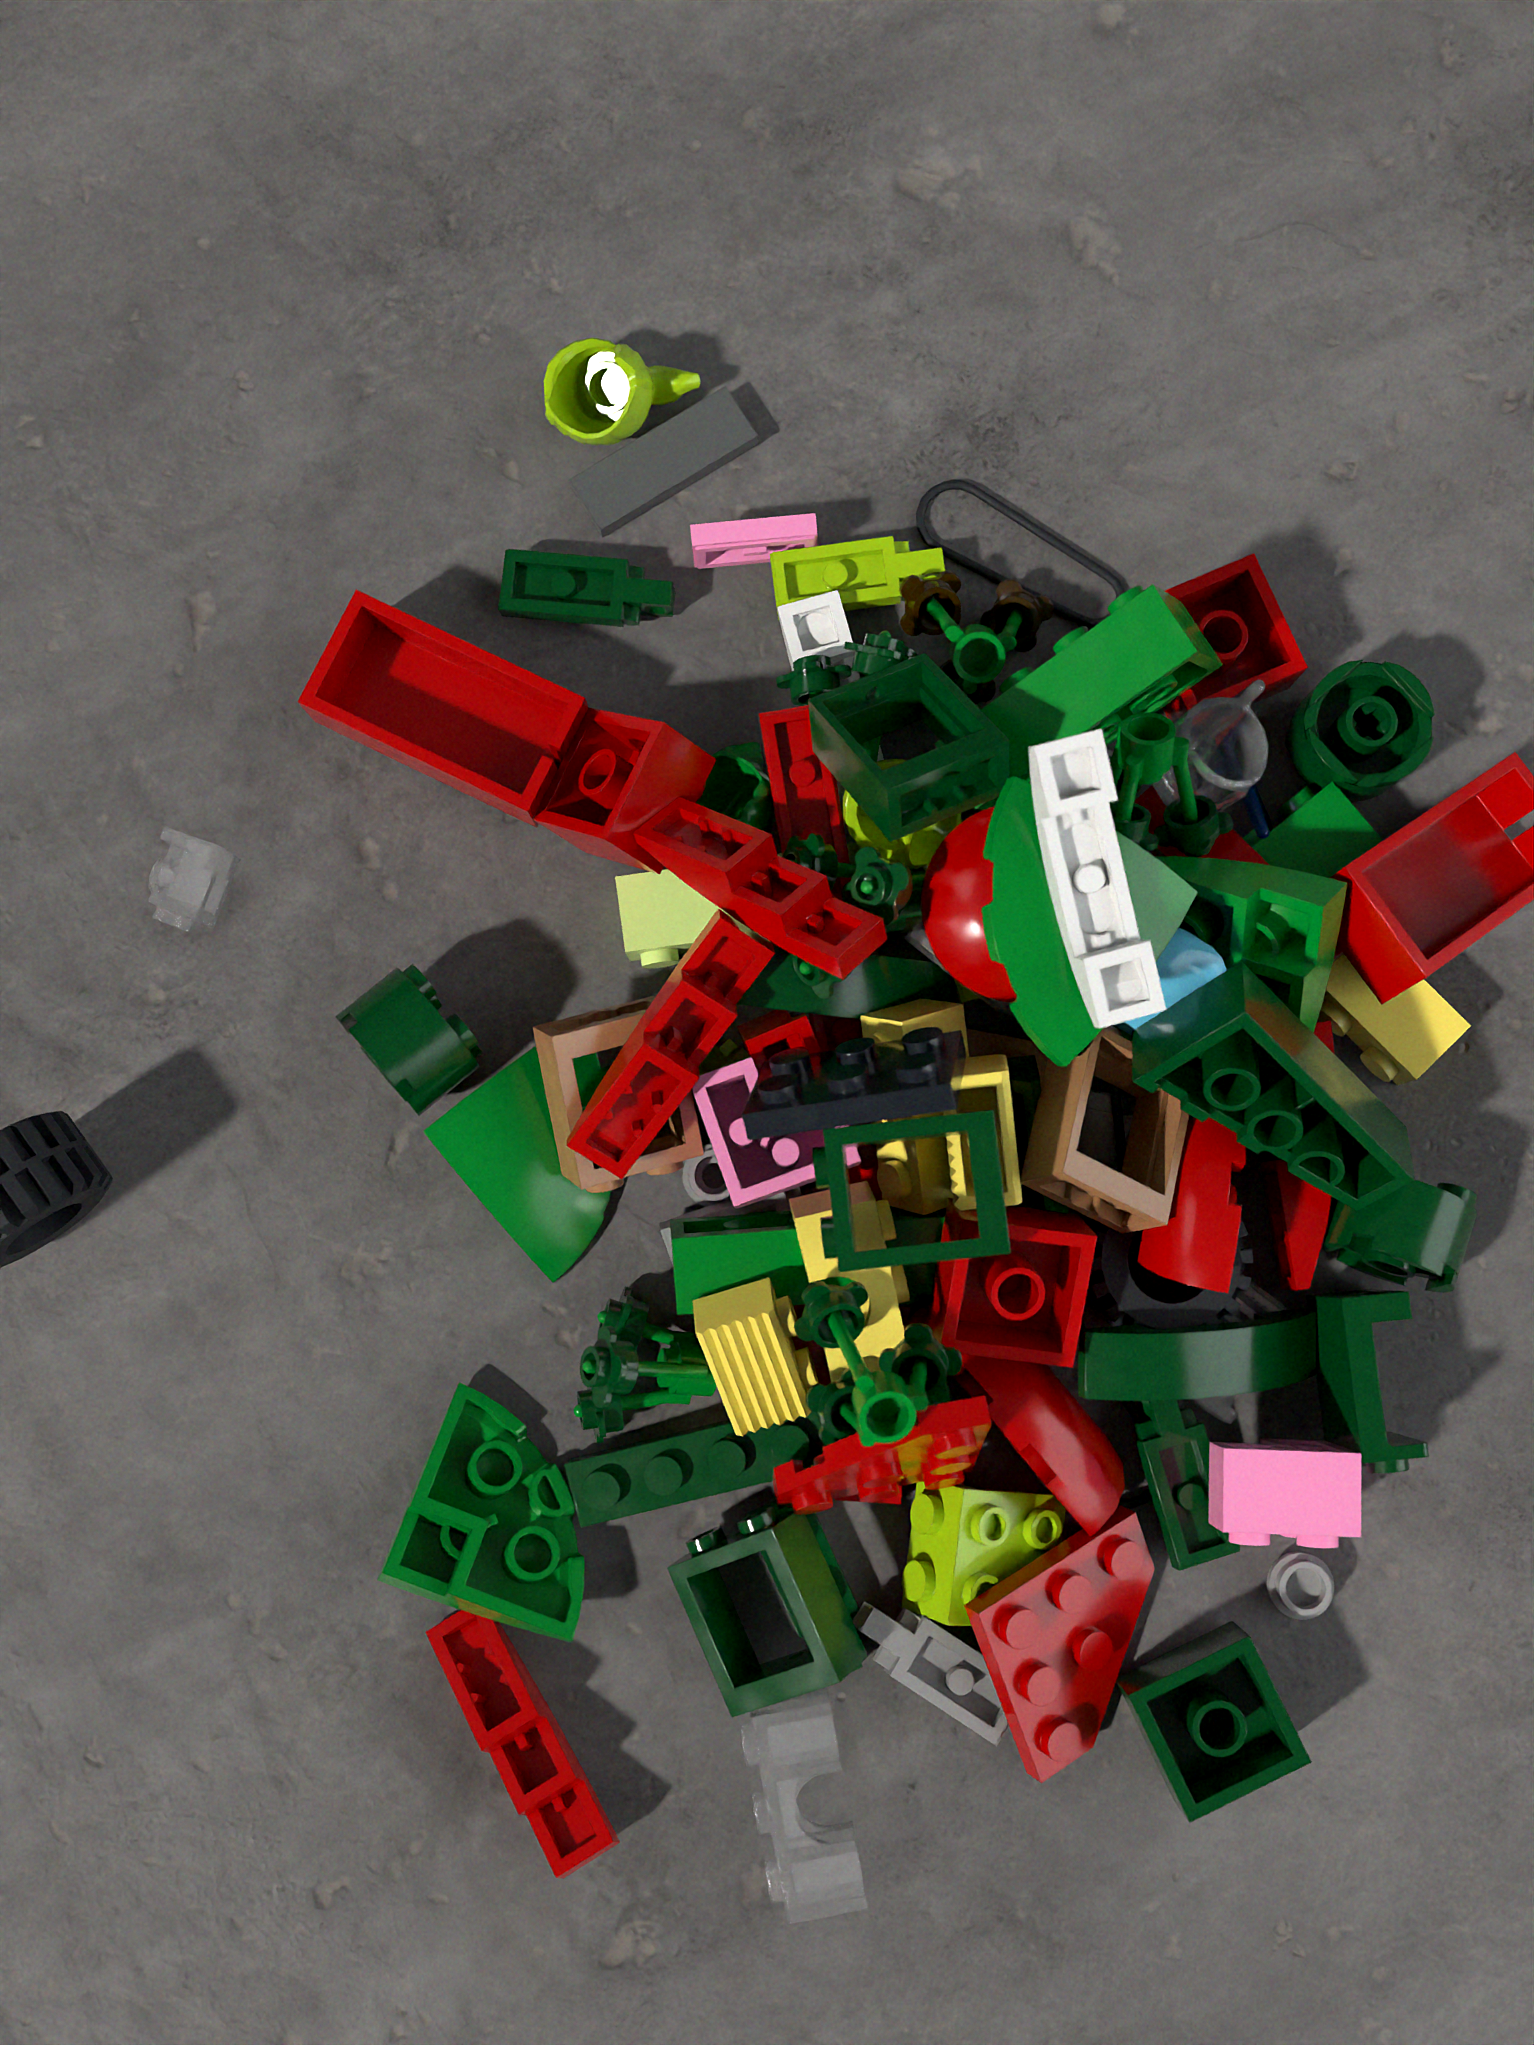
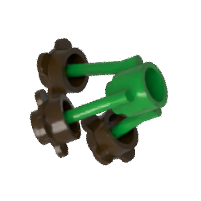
(977, 649)

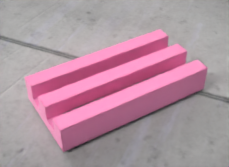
(750, 539)

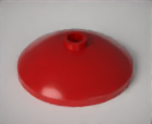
(951, 909)

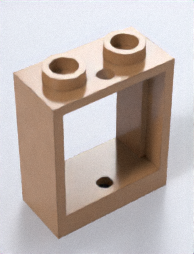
(587, 1034)
(1145, 1187)

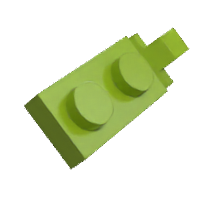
(861, 570)

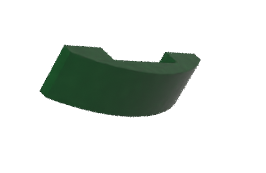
(870, 987)
(1198, 1359)

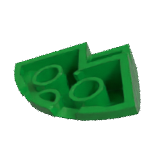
(1271, 920)
(1025, 930)
(509, 1158)
(490, 1525)

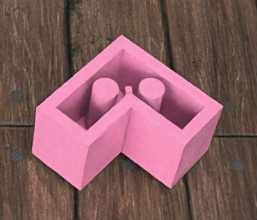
(755, 1166)
(1285, 1489)

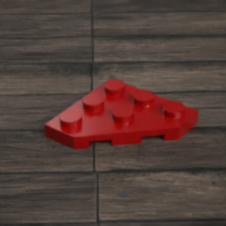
(935, 1451)
(1061, 1636)

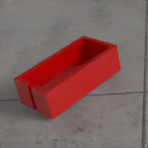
(443, 706)
(1439, 882)

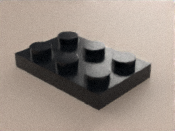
(856, 1083)

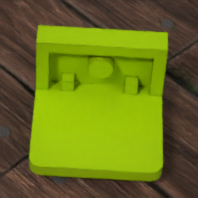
(970, 1542)

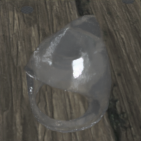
(1224, 748)

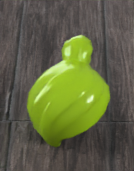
(606, 390)

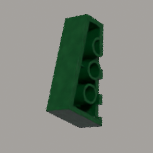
(1267, 1077)

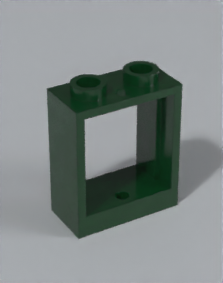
(929, 786)
(832, 1173)
(812, 1595)

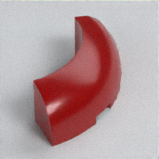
(1203, 1216)
(1047, 1432)

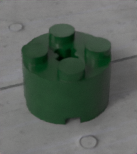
(1384, 702)
(410, 1039)
(1407, 1234)

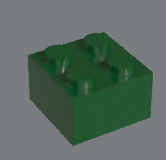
(1213, 1720)

